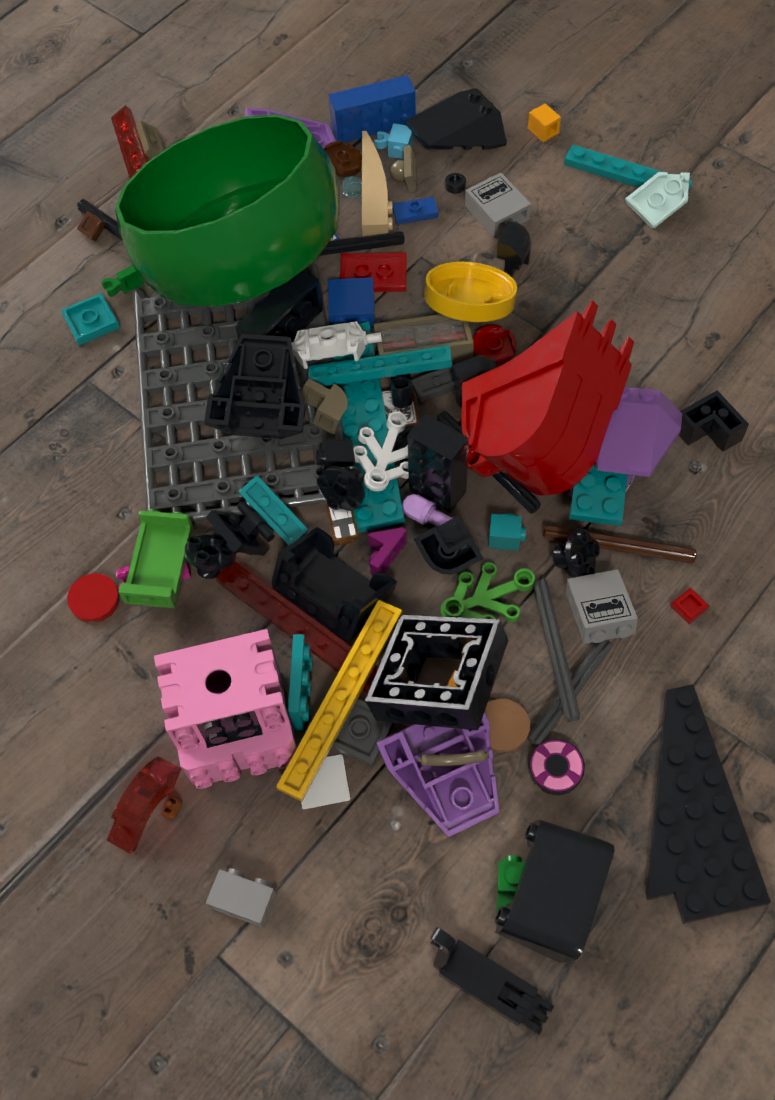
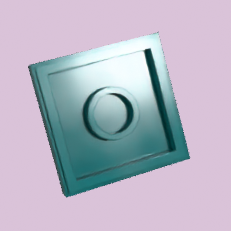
(90, 319)

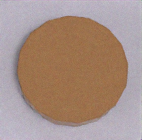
(508, 725)

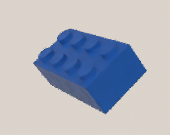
(371, 108)

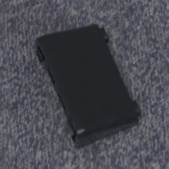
(326, 586)
(556, 891)

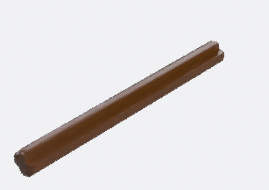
(627, 545)

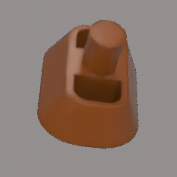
(171, 807)

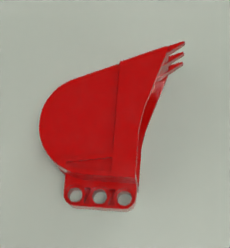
(547, 406)

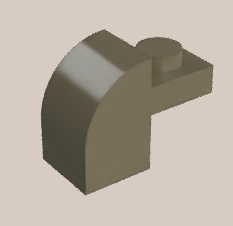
(329, 403)

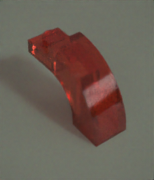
(139, 801)

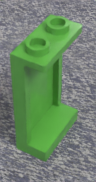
(157, 560)

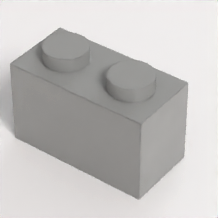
(242, 897)

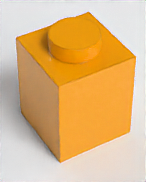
(544, 122)

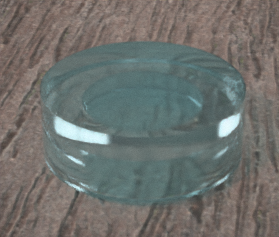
(351, 186)

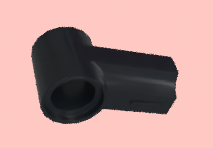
(401, 390)

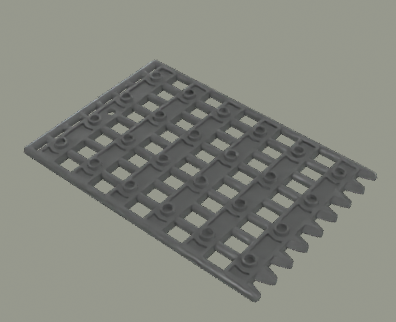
(192, 415)

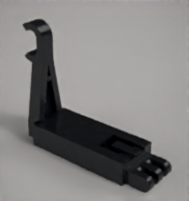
(488, 982)

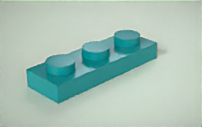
(273, 510)

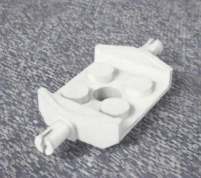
(344, 340)

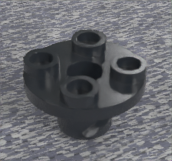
(342, 487)
(208, 554)
(577, 554)

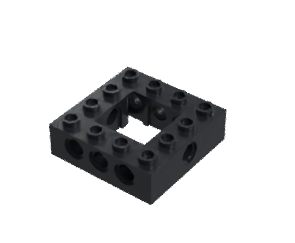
(394, 689)

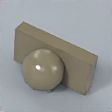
(406, 169)

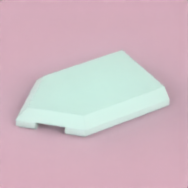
(659, 197)

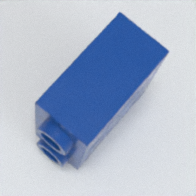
(351, 301)

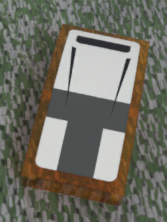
(343, 526)

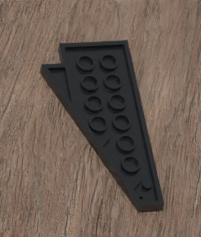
(696, 830)

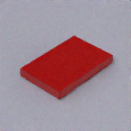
(387, 269)

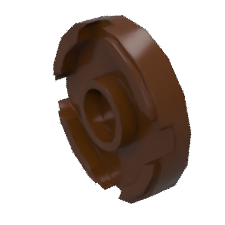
(345, 159)

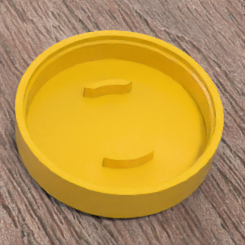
(470, 291)

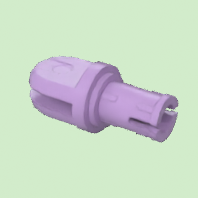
(423, 511)

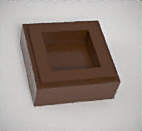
(91, 226)

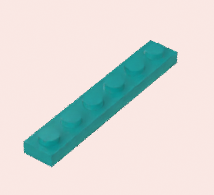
(610, 166)
(381, 366)

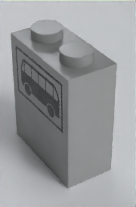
(497, 203)
(601, 606)

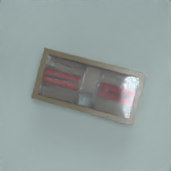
(426, 333)

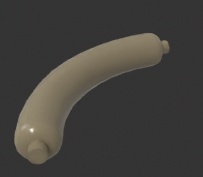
(453, 759)

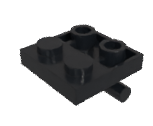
(242, 533)

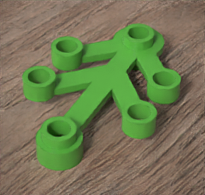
(485, 598)

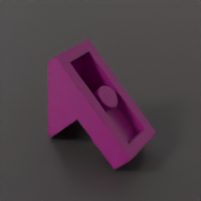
(387, 547)

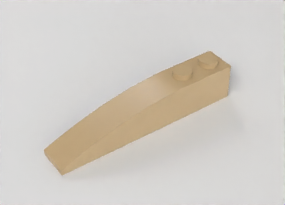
(374, 192)

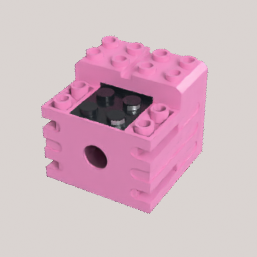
(226, 708)

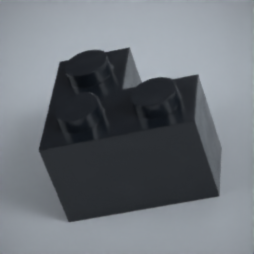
(714, 418)

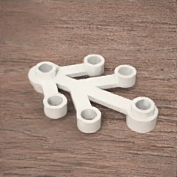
(383, 455)

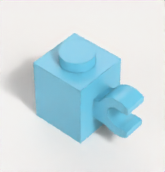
(398, 137)

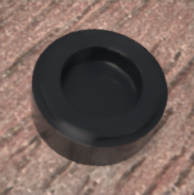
(455, 183)

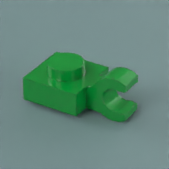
(126, 281)

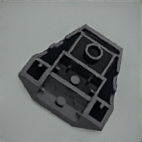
(460, 120)
(258, 390)

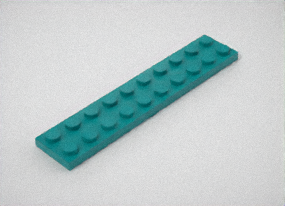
(368, 410)

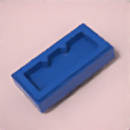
(415, 210)

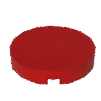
(494, 343)
(93, 597)

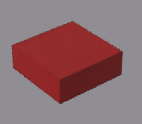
(689, 606)

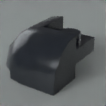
(514, 247)
(468, 370)
(449, 547)

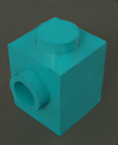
(506, 531)

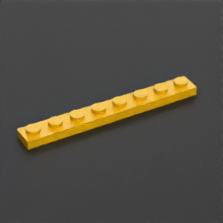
(339, 701)

